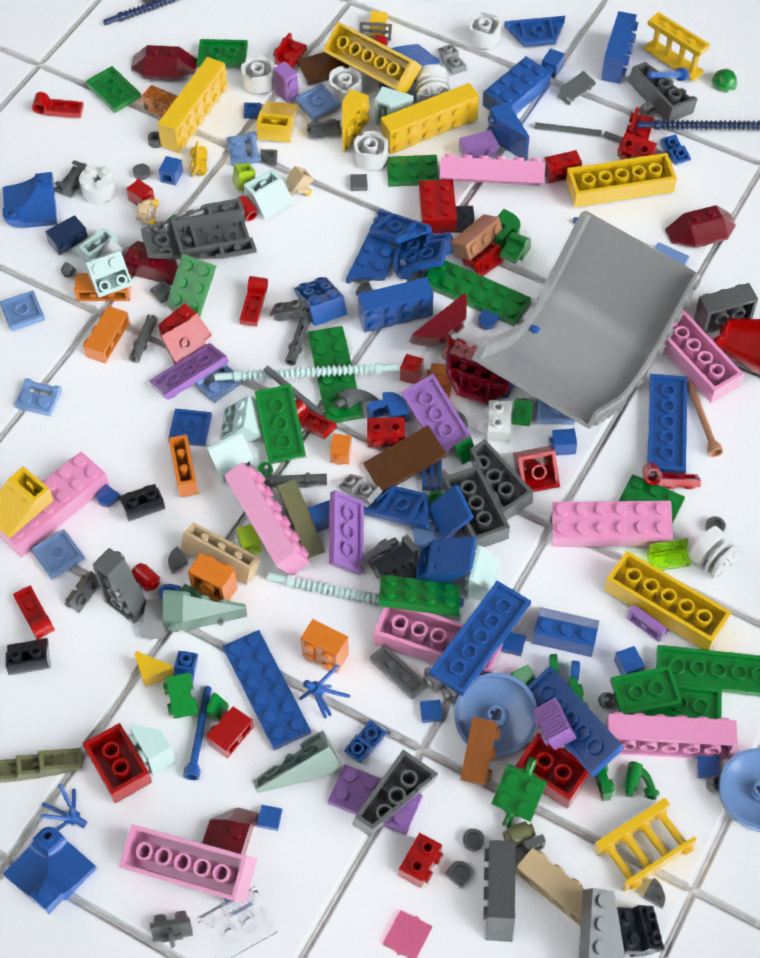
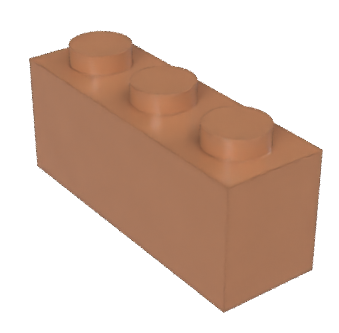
(476, 237)

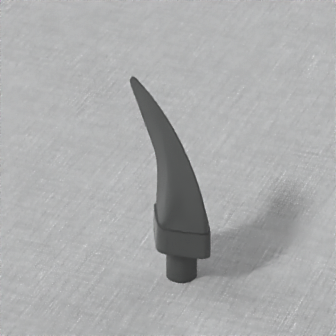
(352, 396)
(382, 547)

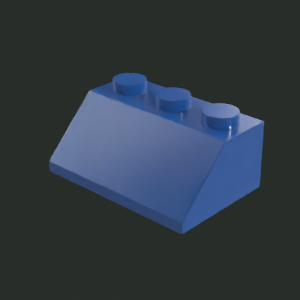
(565, 632)

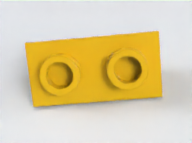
(197, 164)

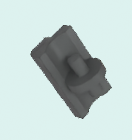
(171, 930)

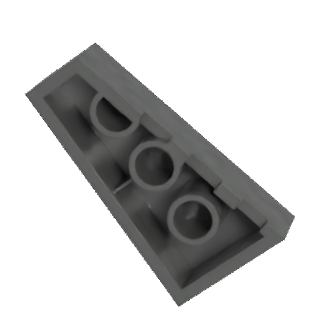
(669, 100)
(119, 585)
(500, 890)

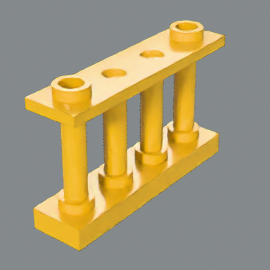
(682, 37)
(642, 823)

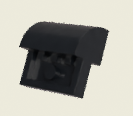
(142, 502)
(395, 562)
(27, 656)
(640, 931)

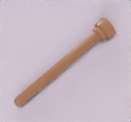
(714, 447)

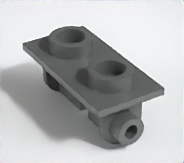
(316, 128)
(283, 311)
(85, 589)

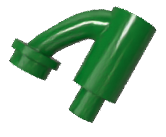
(632, 778)

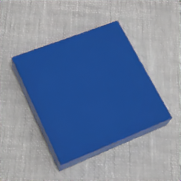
(193, 423)
(451, 512)

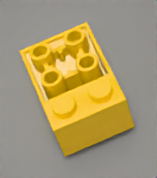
(354, 116)
(276, 121)
(21, 500)

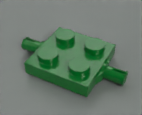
(519, 792)

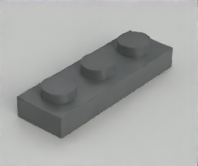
(398, 672)

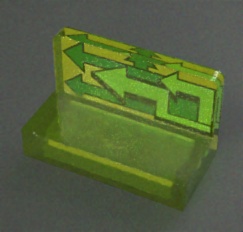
(669, 554)

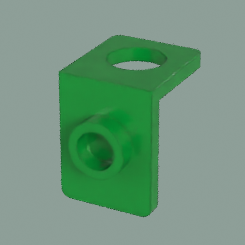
(522, 411)

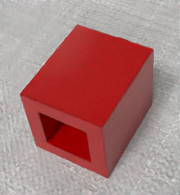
(139, 191)
(411, 369)

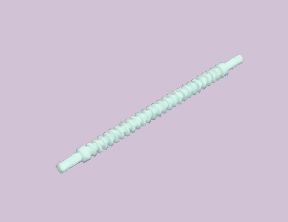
(378, 368)
(291, 581)

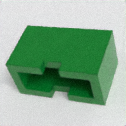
(178, 689)

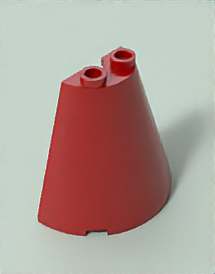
(741, 341)

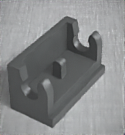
(576, 87)
(70, 183)

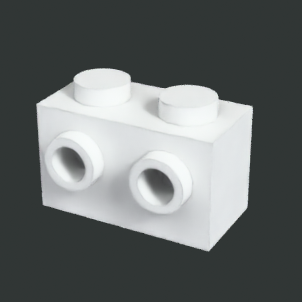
(499, 421)

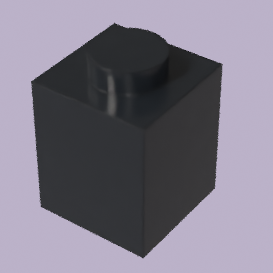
(465, 217)

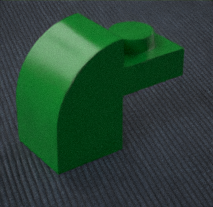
(509, 223)
(516, 248)

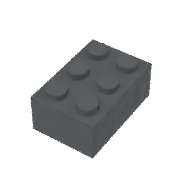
(717, 307)

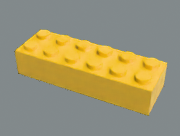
(372, 58)
(192, 105)
(430, 118)
(620, 180)
(667, 601)

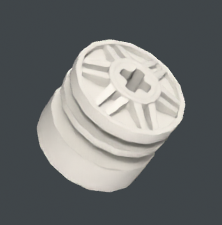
(431, 82)
(712, 548)

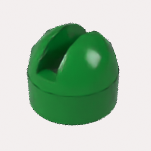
(261, 468)

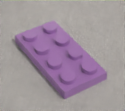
(188, 371)
(435, 409)
(346, 532)
(356, 786)

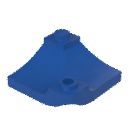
(30, 202)
(421, 253)
(49, 870)

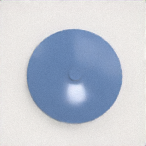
(502, 700)
(741, 788)

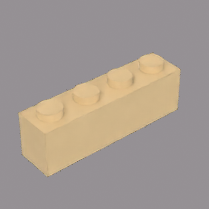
(201, 540)
(552, 883)

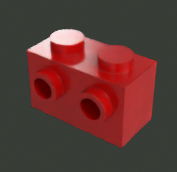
(634, 146)
(557, 165)
(385, 431)
(420, 860)

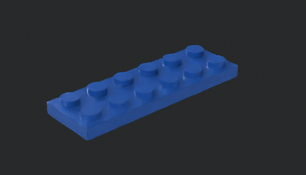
(667, 422)
(479, 638)
(266, 690)
(594, 742)

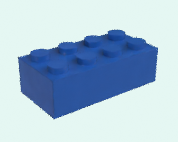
(619, 47)
(518, 85)
(395, 304)

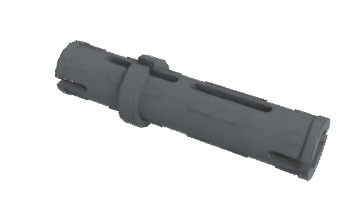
(140, 344)
(293, 355)
(301, 480)

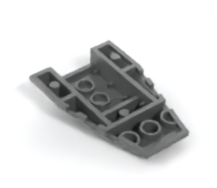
(206, 233)

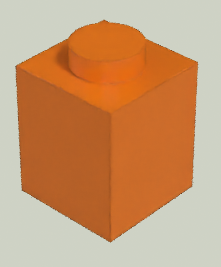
(340, 449)

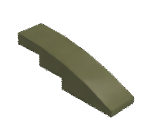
(300, 517)
(40, 765)

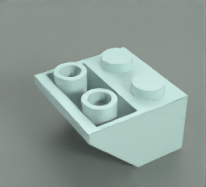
(390, 101)
(268, 193)
(94, 244)
(108, 273)
(242, 417)
(228, 454)
(482, 574)
(152, 748)

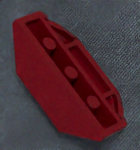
(163, 62)
(701, 227)
(148, 268)
(442, 325)
(474, 381)
(231, 830)

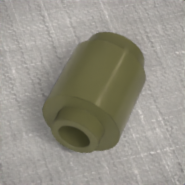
(519, 833)

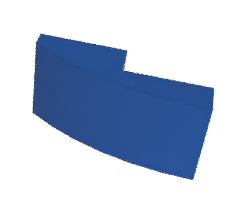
(677, 153)
(186, 663)
(365, 743)

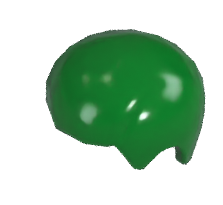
(724, 80)

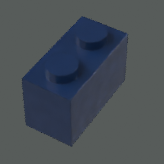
(66, 235)

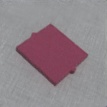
(407, 935)

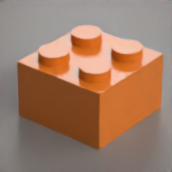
(213, 578)
(324, 645)

